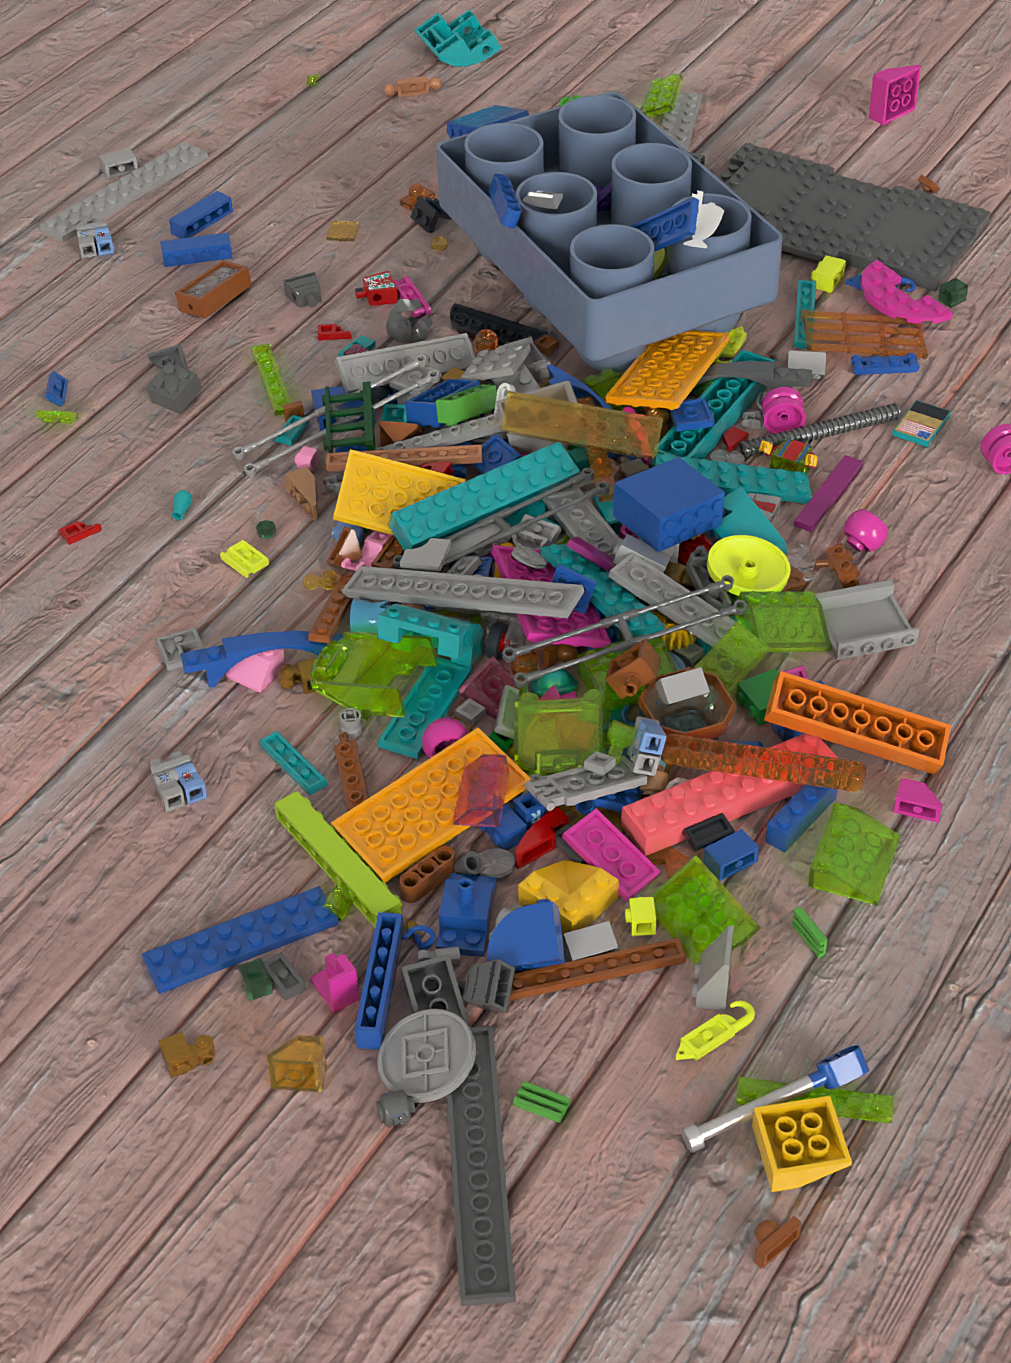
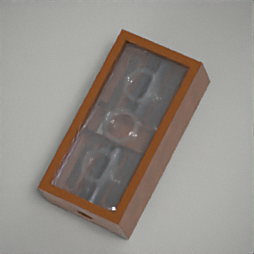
(213, 289)

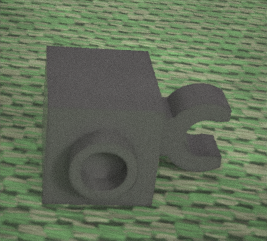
(631, 467)

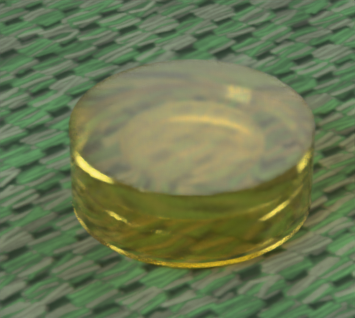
(439, 243)

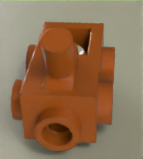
(840, 561)

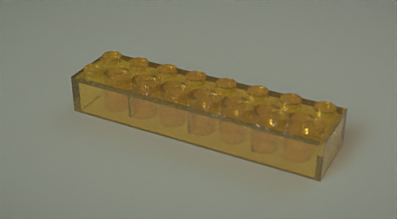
(581, 425)

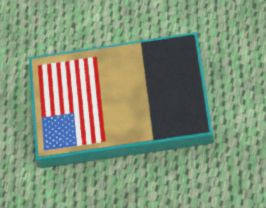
(921, 423)

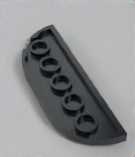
(473, 321)

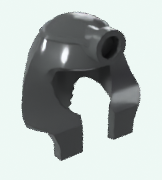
(399, 327)

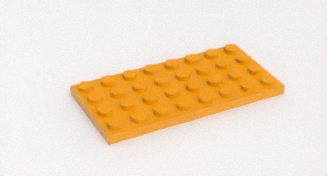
(668, 370)
(418, 808)

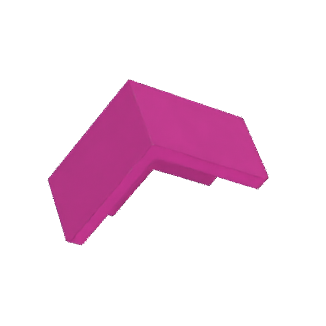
(337, 982)

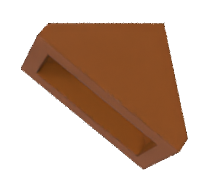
(345, 547)

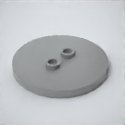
(427, 1055)

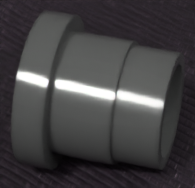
(469, 864)

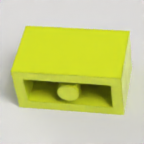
(828, 273)

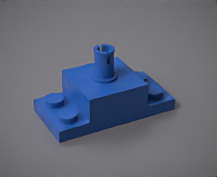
(466, 913)

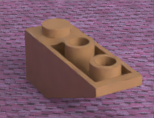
(302, 487)

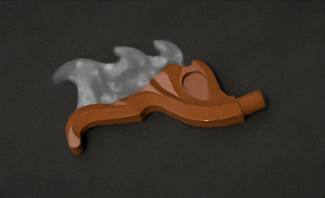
(800, 568)

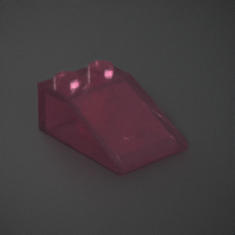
(487, 686)

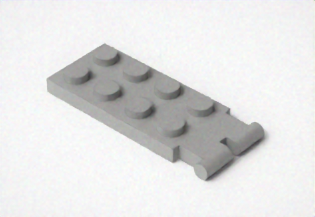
(583, 785)

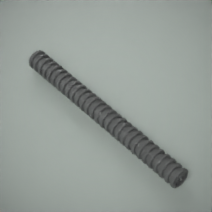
(825, 428)

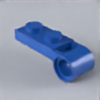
(611, 801)

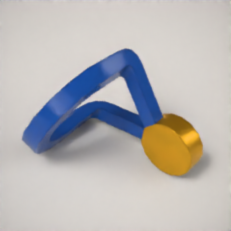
(414, 929)

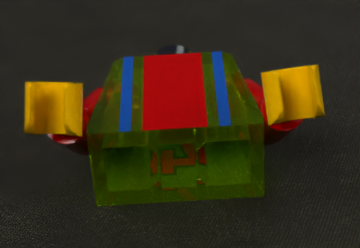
(790, 455)

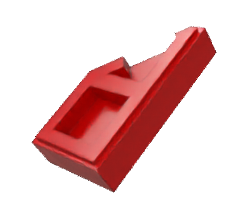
(332, 332)
(734, 437)
(78, 531)

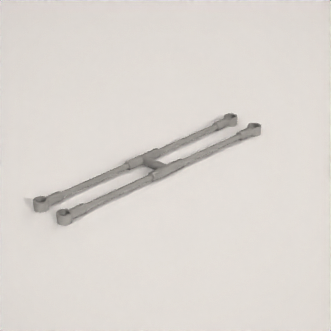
(251, 469)

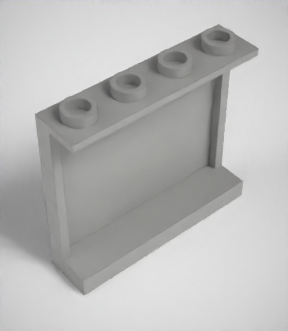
(865, 620)

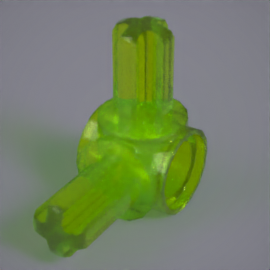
(619, 737)

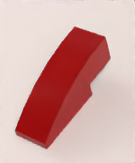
(540, 837)

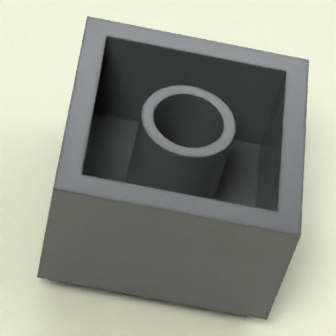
(174, 388)

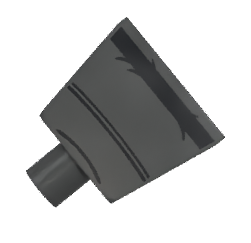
(303, 290)
(488, 985)

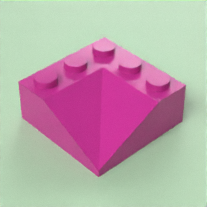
(894, 93)

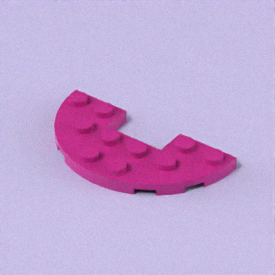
(880, 292)

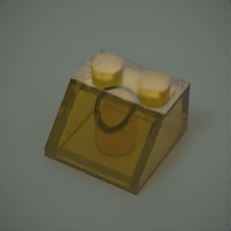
(298, 1064)

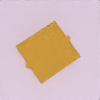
(342, 231)

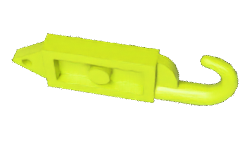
(737, 338)
(713, 1033)

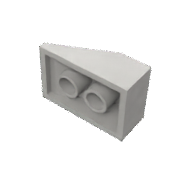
(714, 973)

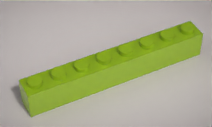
(336, 857)

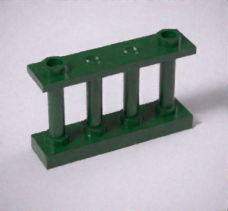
(366, 424)

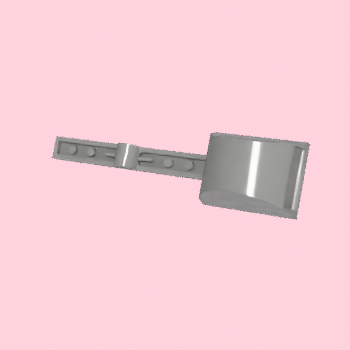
(488, 425)

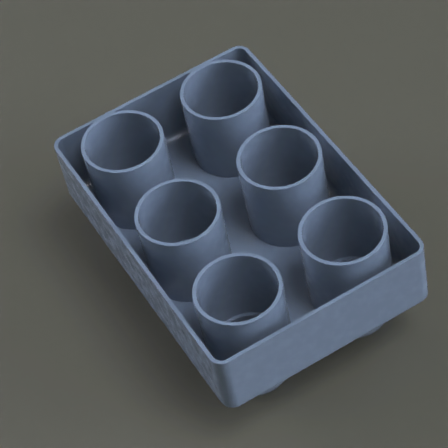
(589, 266)

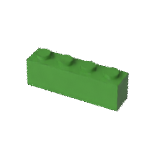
(466, 404)

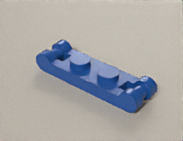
(885, 365)

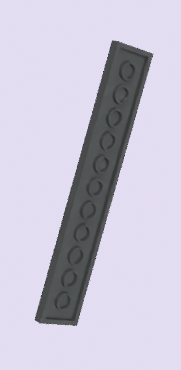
(480, 1182)

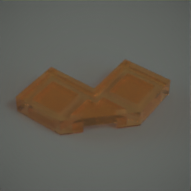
(671, 858)

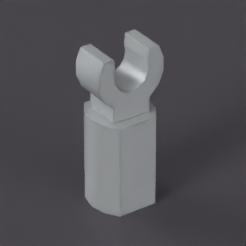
(453, 952)

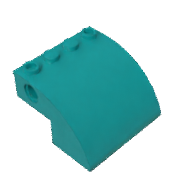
(460, 41)
(452, 636)

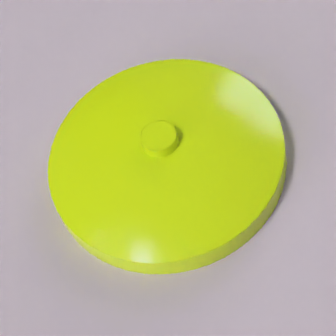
(751, 563)

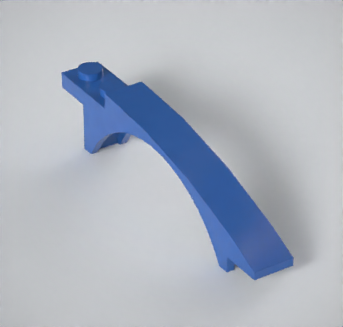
(580, 391)
(221, 658)

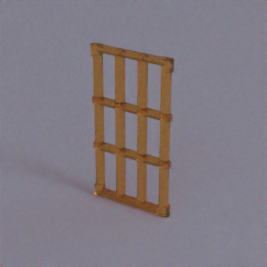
(882, 330)

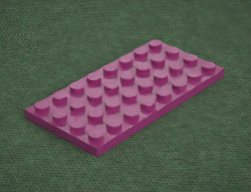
(544, 627)

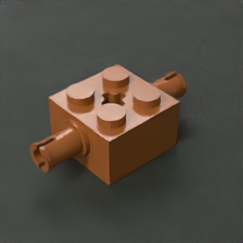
(633, 669)

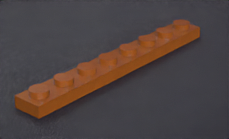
(597, 968)

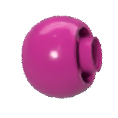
(865, 531)
(441, 734)

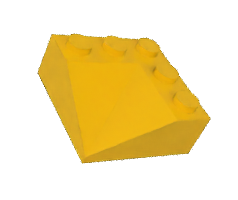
(575, 887)
(799, 1142)

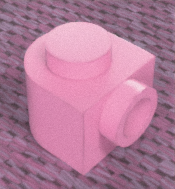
(307, 457)

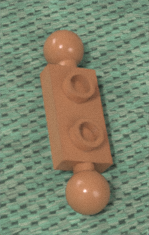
(412, 86)

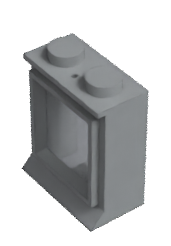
(535, 361)

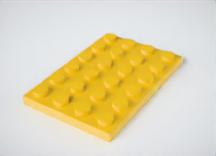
(380, 486)

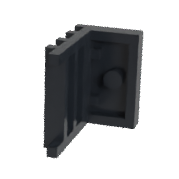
(427, 213)

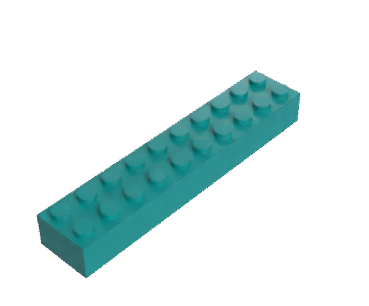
(727, 402)
(482, 496)

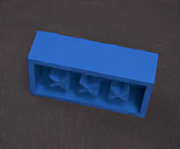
(423, 408)

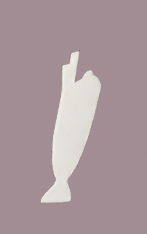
(707, 221)

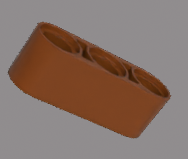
(427, 874)

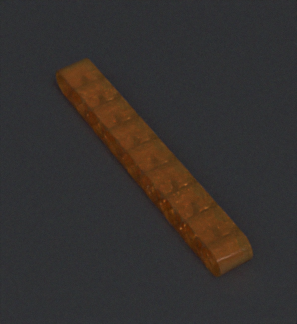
(764, 762)

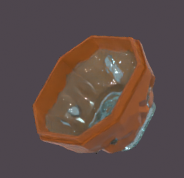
(698, 716)

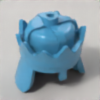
(365, 615)

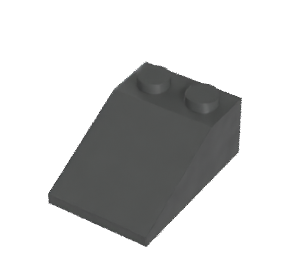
(433, 986)

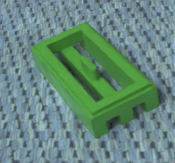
(809, 932)
(544, 1098)

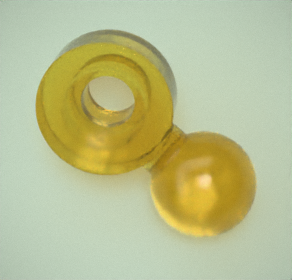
(326, 580)

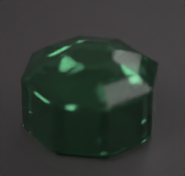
(266, 529)

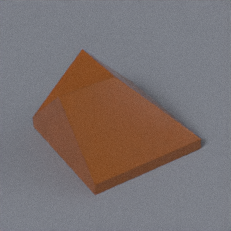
(397, 431)

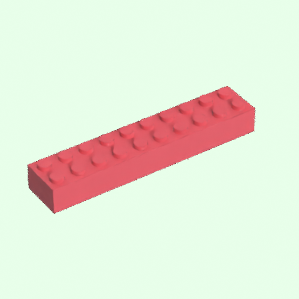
(662, 817)

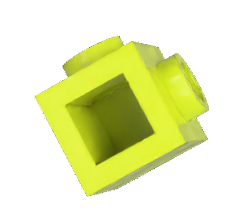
(641, 916)

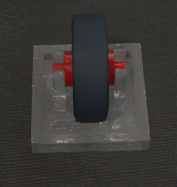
(501, 632)

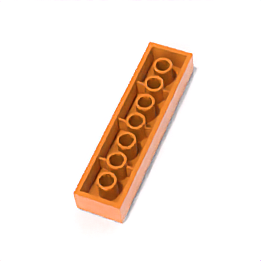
(857, 722)

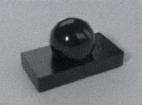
(708, 832)

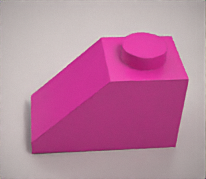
(917, 801)

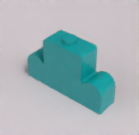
(746, 518)

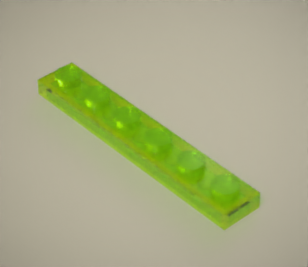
(271, 377)
(845, 1102)

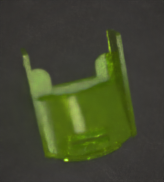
(362, 667)
(560, 732)

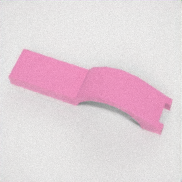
(372, 546)

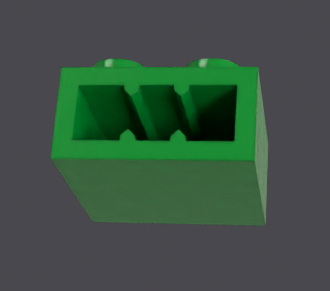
(755, 694)

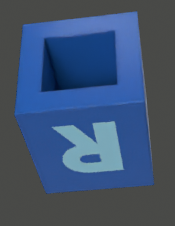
(528, 809)

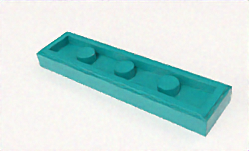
(293, 763)

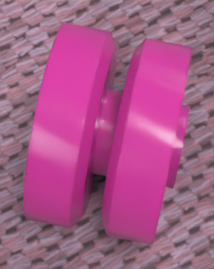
(783, 410)
(997, 448)

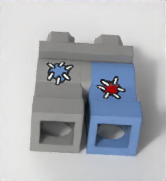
(94, 233)
(646, 746)
(177, 779)

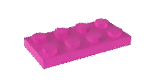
(609, 849)

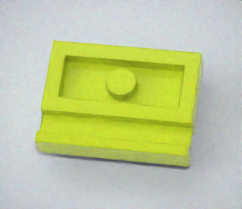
(244, 558)

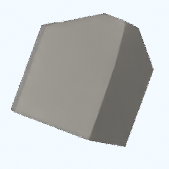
(544, 199)

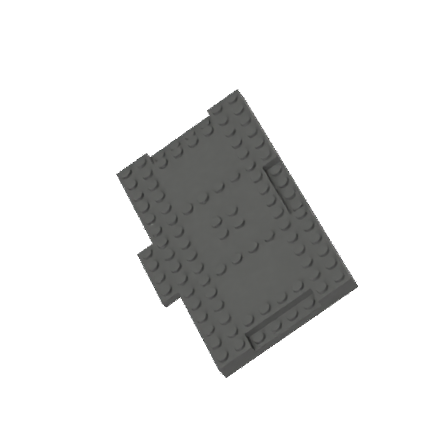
(854, 219)

